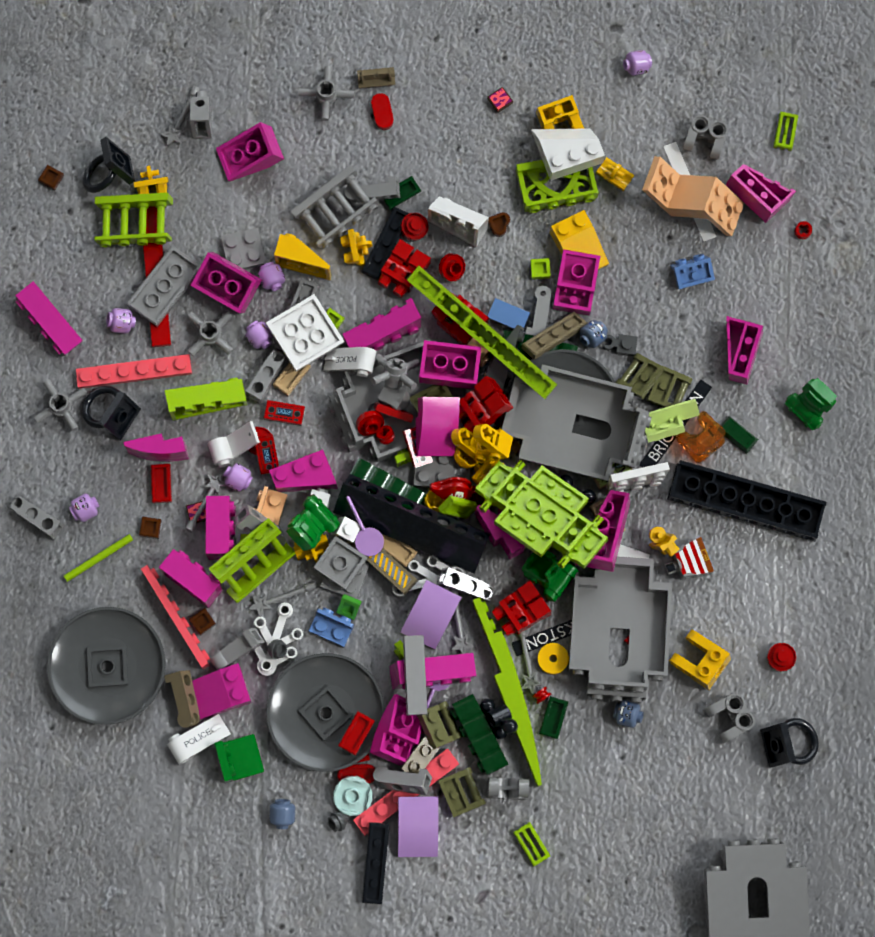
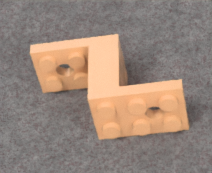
(693, 196)

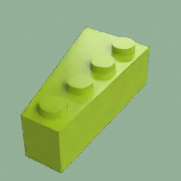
(205, 398)

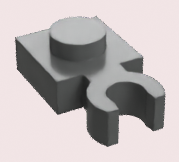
(624, 344)

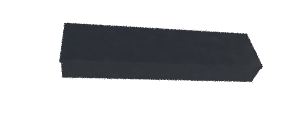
(746, 500)
(410, 526)

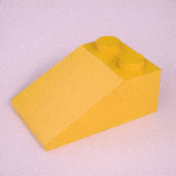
(578, 235)
(298, 257)

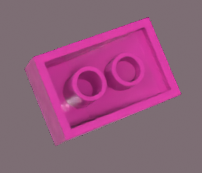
(250, 152)
(221, 691)

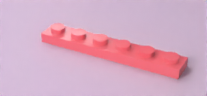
(134, 371)
(181, 623)
(388, 804)

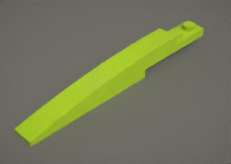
(482, 332)
(510, 688)

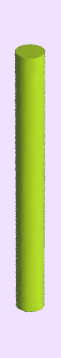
(97, 558)

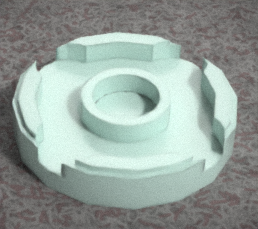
(352, 795)

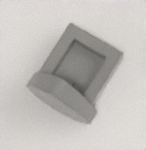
(395, 397)

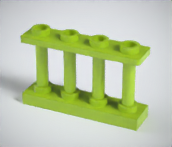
(124, 203)
(243, 552)

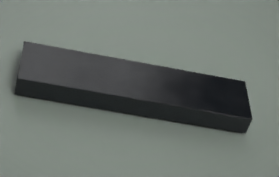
(385, 244)
(375, 863)

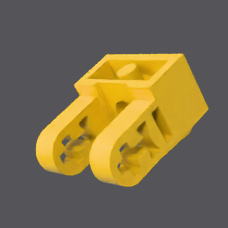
(559, 112)
(484, 443)
(709, 667)

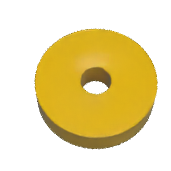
(553, 667)

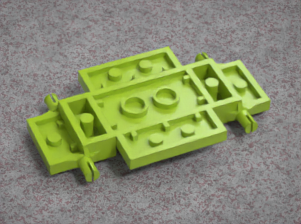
(542, 512)

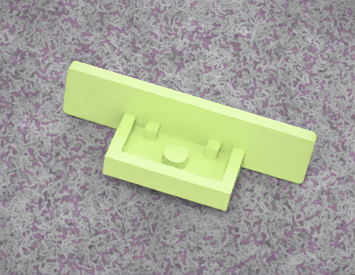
(668, 420)

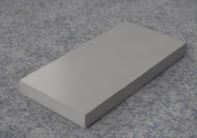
(164, 286)

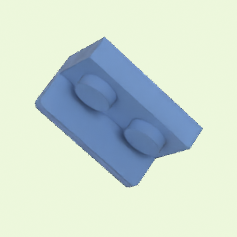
(693, 271)
(331, 627)

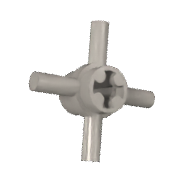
(325, 99)
(210, 326)
(395, 372)
(53, 405)

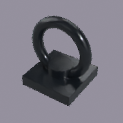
(115, 160)
(118, 415)
(779, 744)

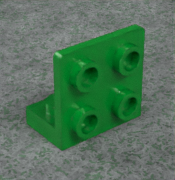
(239, 758)

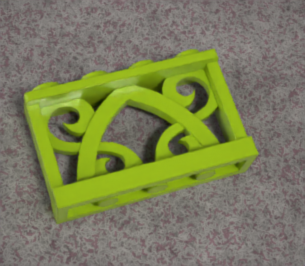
(556, 199)

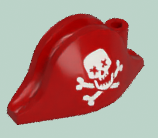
(455, 487)

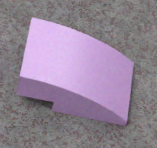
(431, 613)
(417, 826)

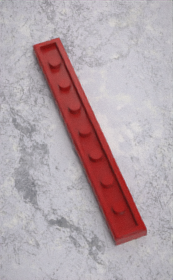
(153, 254)

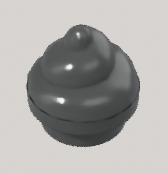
(277, 649)
(338, 821)

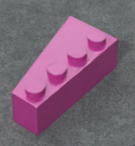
(48, 318)
(385, 328)
(614, 512)
(438, 670)

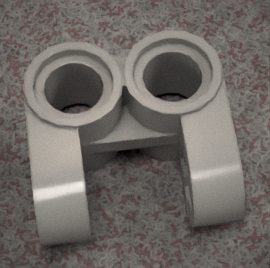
(706, 133)
(734, 715)
(508, 788)

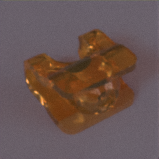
(705, 443)

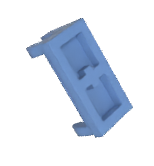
(508, 314)

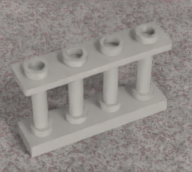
(318, 200)

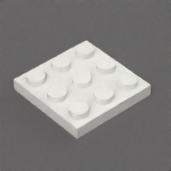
(305, 332)
(638, 477)

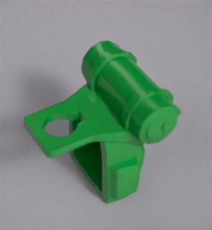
(812, 403)
(311, 523)
(548, 574)

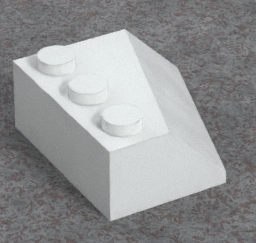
(568, 150)
(458, 220)

